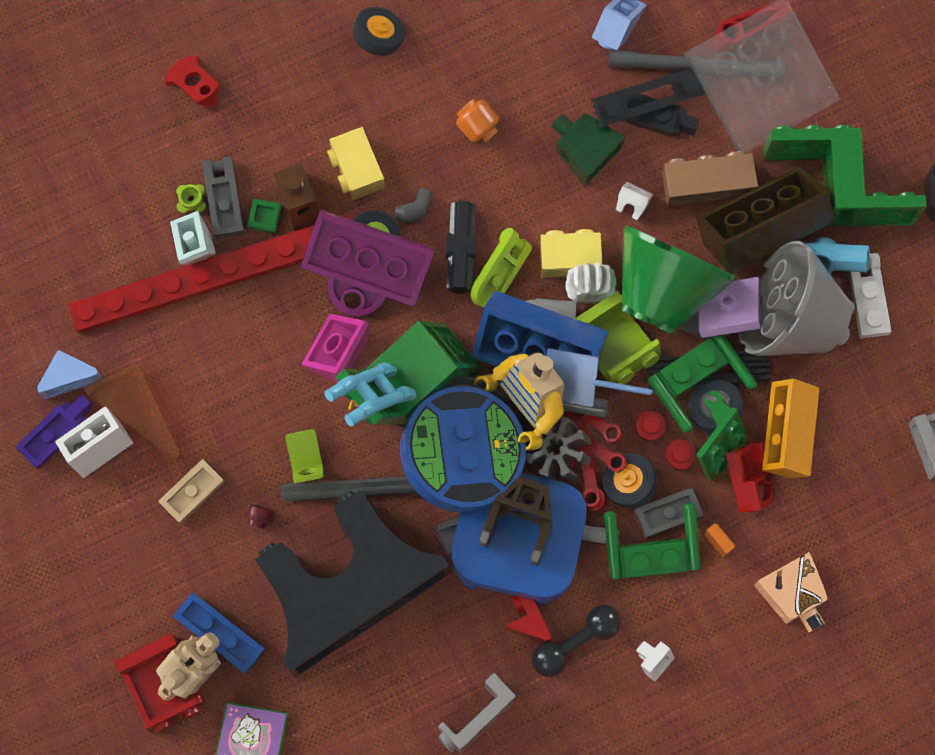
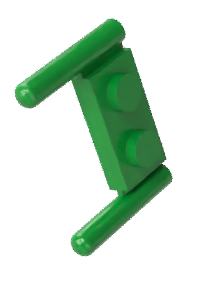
(693, 369)
(655, 556)

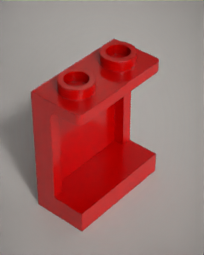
(144, 682)

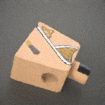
(795, 592)

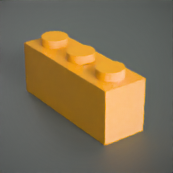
(791, 428)

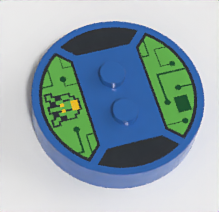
(462, 449)

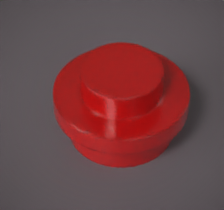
(650, 425)
(680, 454)

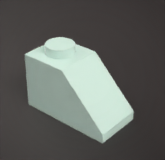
(192, 239)

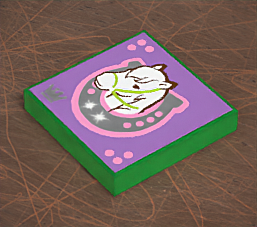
(251, 731)

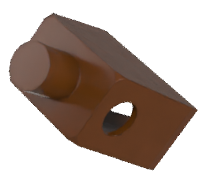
(297, 194)

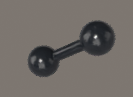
(550, 658)

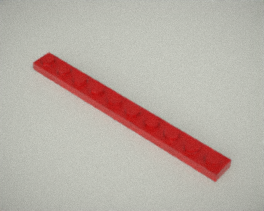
(191, 280)

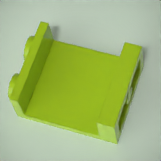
(626, 345)

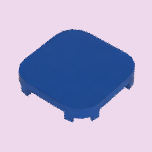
(506, 560)

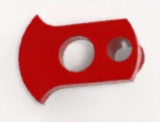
(202, 93)

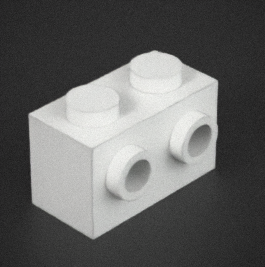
(94, 442)

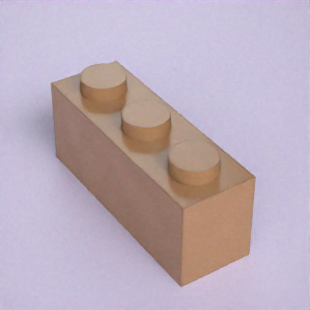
(708, 178)

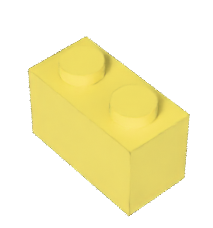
(356, 163)
(565, 251)

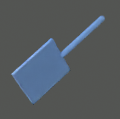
(580, 377)

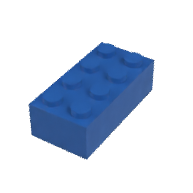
(519, 327)

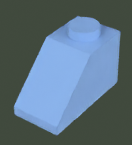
(618, 22)

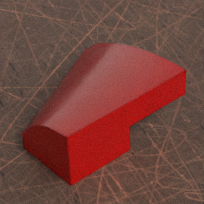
(750, 483)

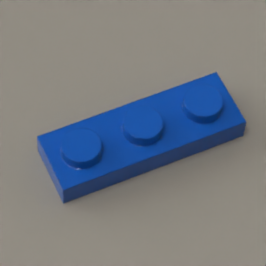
(233, 642)

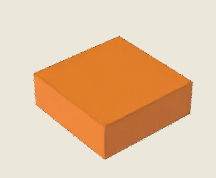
(719, 540)

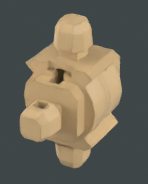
(188, 666)

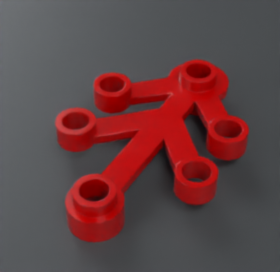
(589, 473)

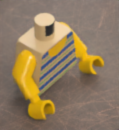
(533, 389)

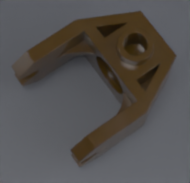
(513, 503)

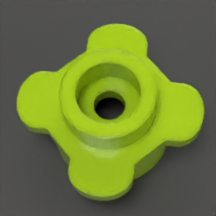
(190, 190)

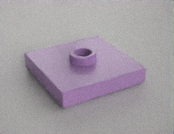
(733, 309)

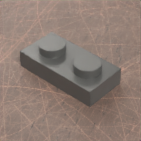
(666, 513)

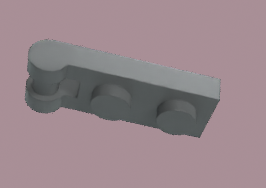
(223, 198)

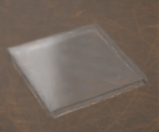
(762, 75)

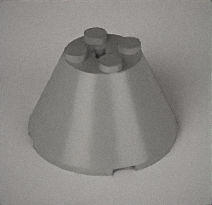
(799, 306)

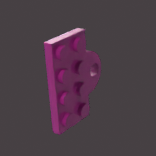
(365, 263)

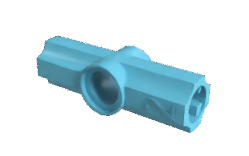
(841, 256)

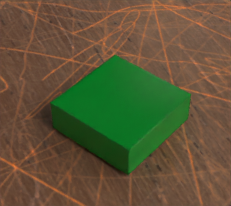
(264, 216)

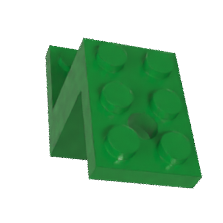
(843, 175)
(425, 360)

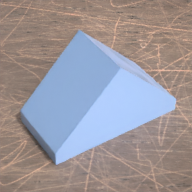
(66, 375)

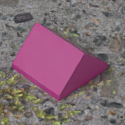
(337, 346)

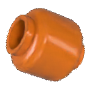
(477, 120)

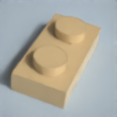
(191, 491)

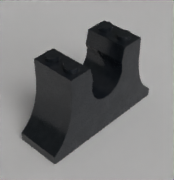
(335, 610)

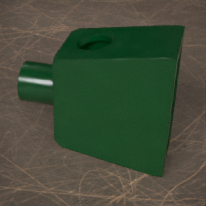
(586, 146)

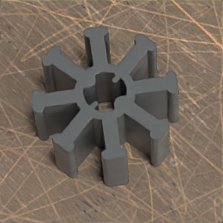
(570, 442)

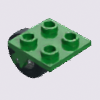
(717, 410)

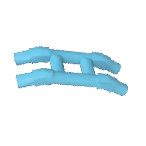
(373, 403)

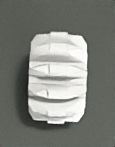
(590, 283)

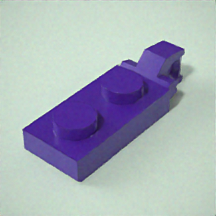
(40, 442)

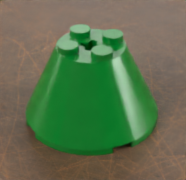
(665, 282)

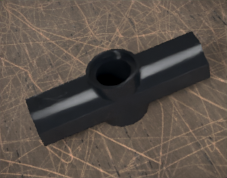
(461, 247)

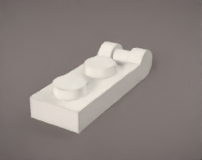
(870, 301)

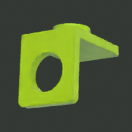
(304, 455)

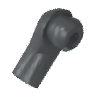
(415, 210)

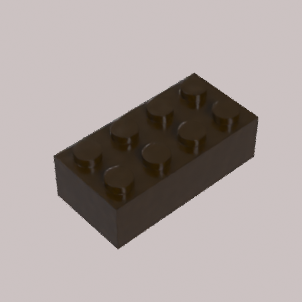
(765, 219)

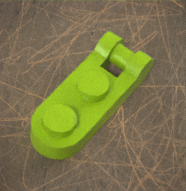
(501, 267)

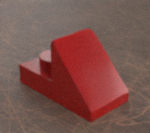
(532, 624)

